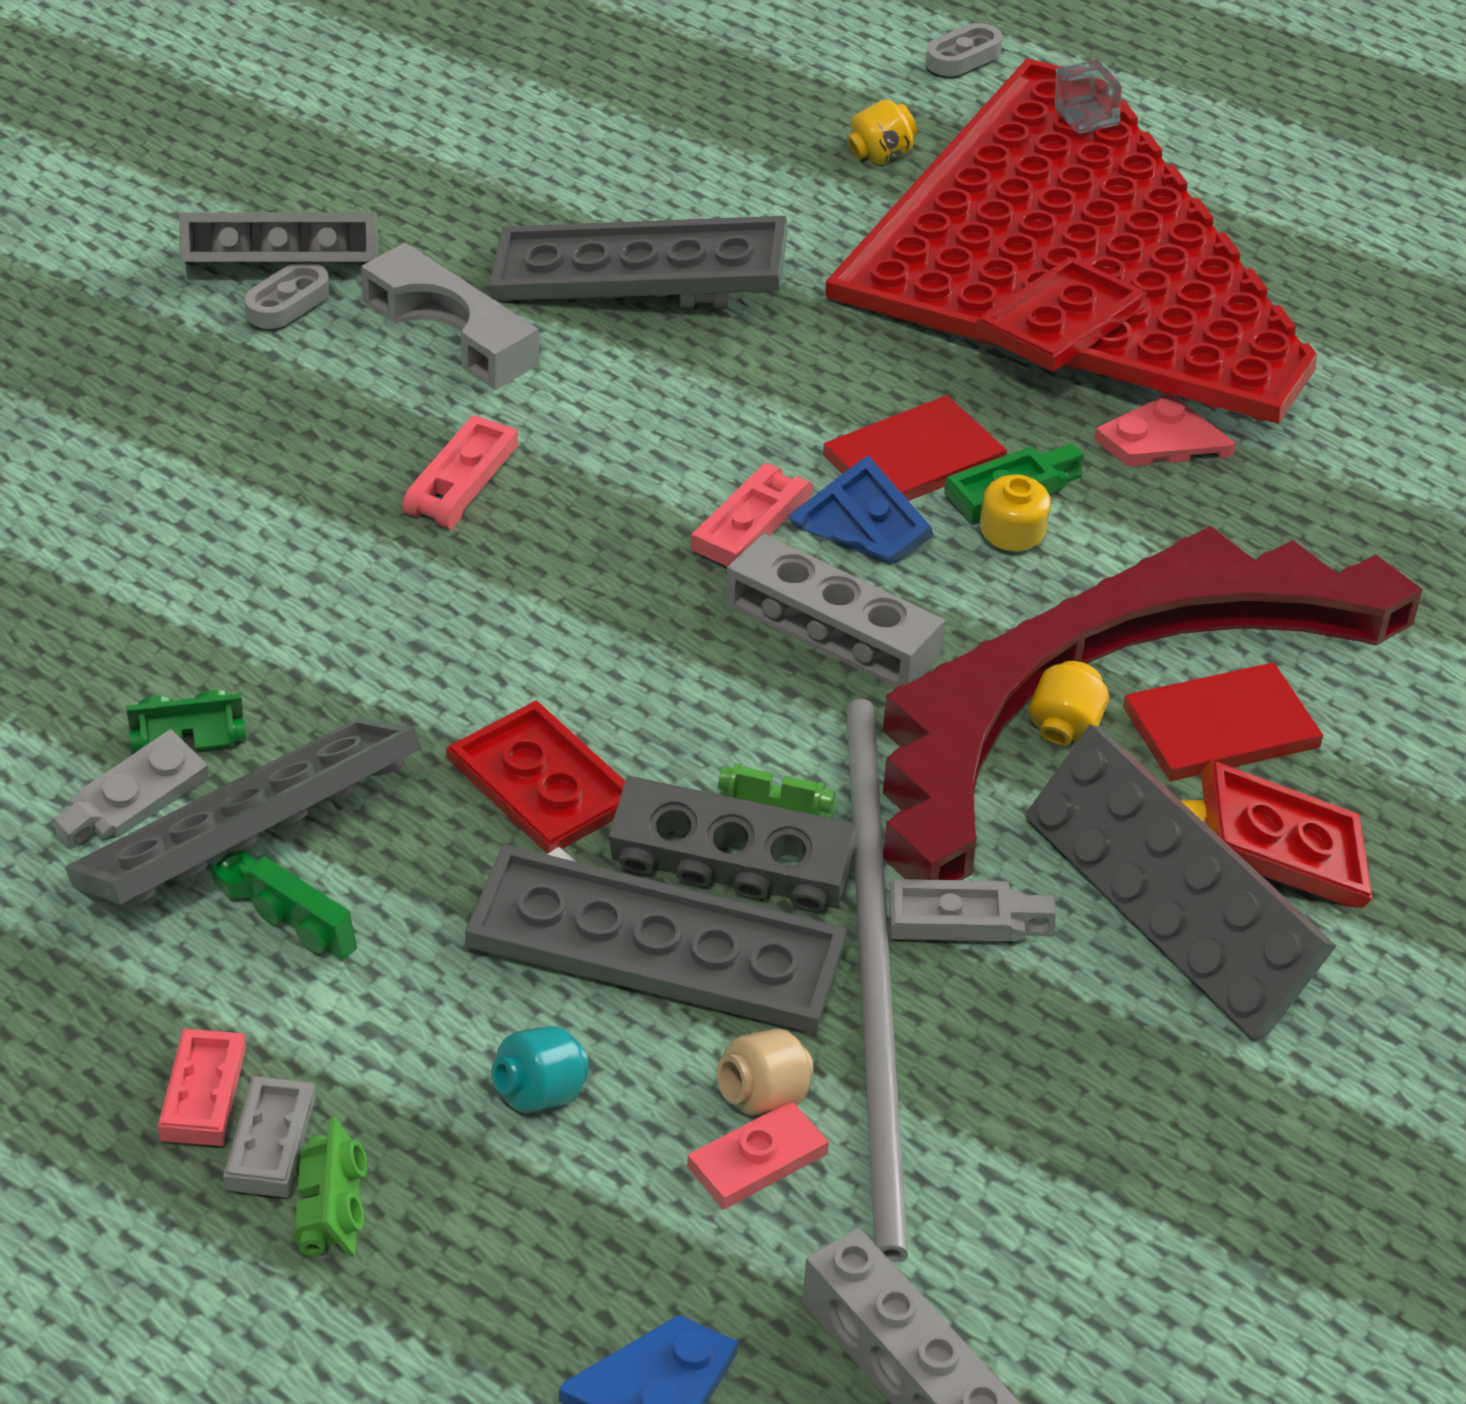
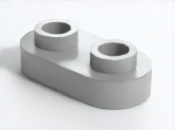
(964, 49)
(286, 295)

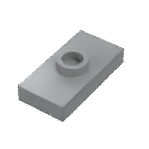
(269, 1137)

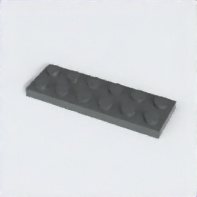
(640, 258)
(241, 809)
(1179, 882)
(657, 938)

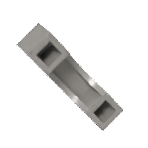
(414, 287)

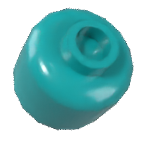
(539, 1069)

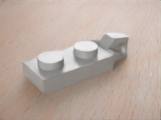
(131, 791)
(967, 911)

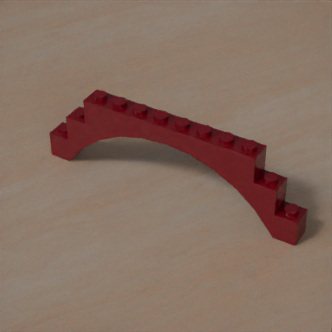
(1197, 585)

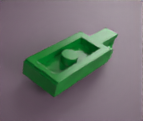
(1050, 469)
(286, 898)

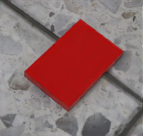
(1061, 313)
(918, 446)
(1222, 719)
(540, 776)
(1288, 834)

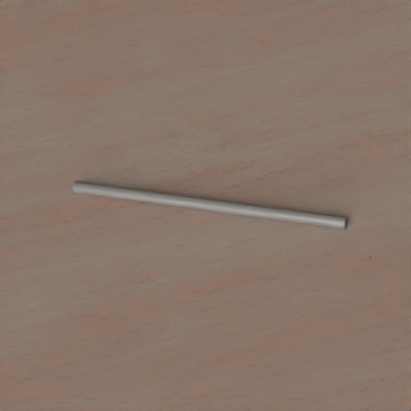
(876, 990)

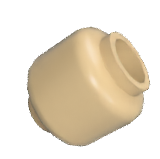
(764, 1071)

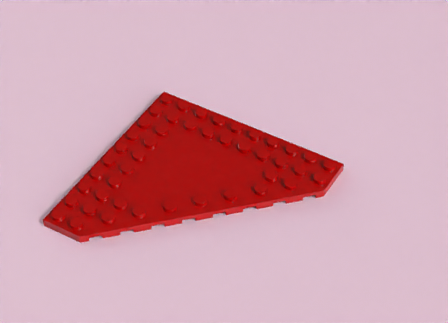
(1031, 192)

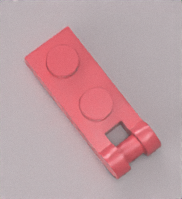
(460, 471)
(750, 511)

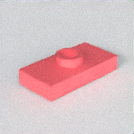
(202, 1087)
(757, 1154)

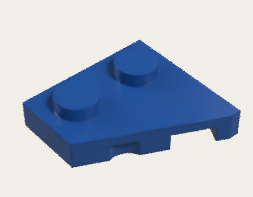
(864, 514)
(666, 1366)

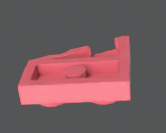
(1162, 432)

